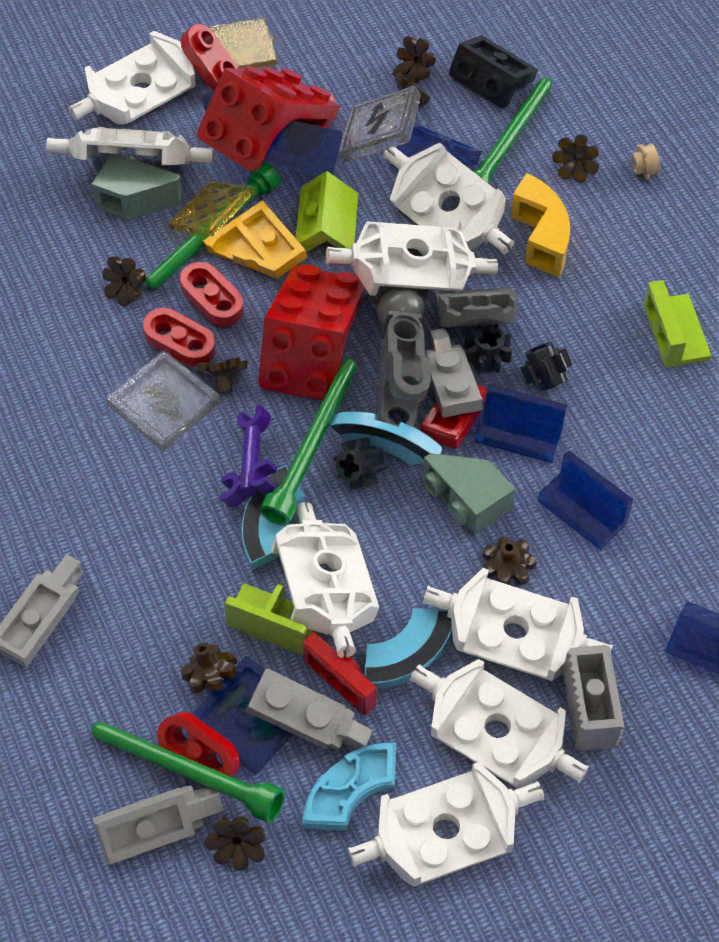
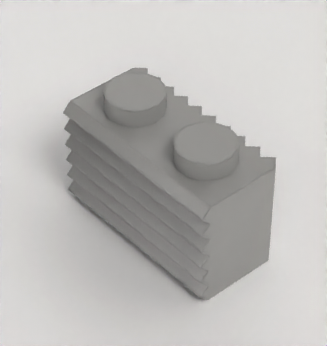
(592, 698)

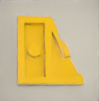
(258, 242)

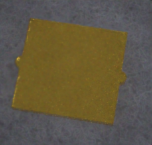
(247, 42)

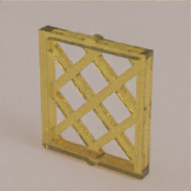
(190, 211)

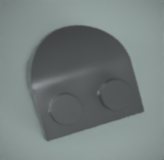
(476, 307)

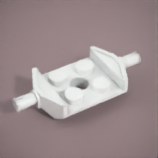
(112, 89)
(149, 143)
(436, 175)
(383, 257)
(324, 599)
(489, 605)
(473, 699)
(472, 801)

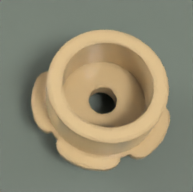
(645, 161)

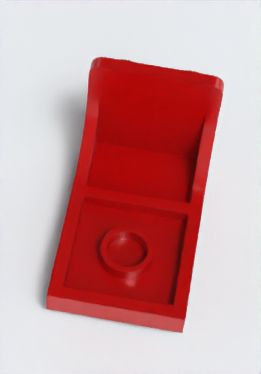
(254, 107)
(308, 331)

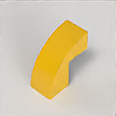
(542, 209)

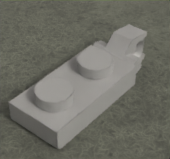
(452, 377)
(39, 611)
(306, 713)
(154, 821)

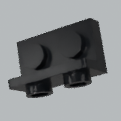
(490, 70)

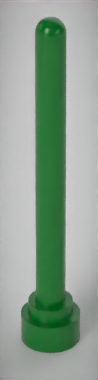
(513, 130)
(262, 181)
(280, 504)
(263, 800)

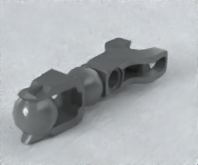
(403, 362)

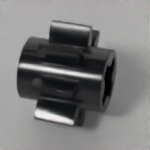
(488, 348)
(546, 366)
(359, 463)

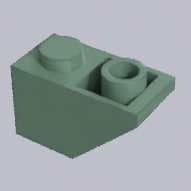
(135, 188)
(470, 488)

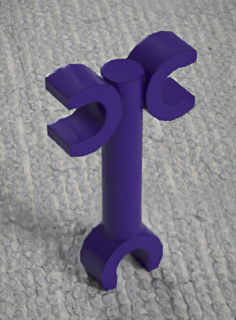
(253, 472)

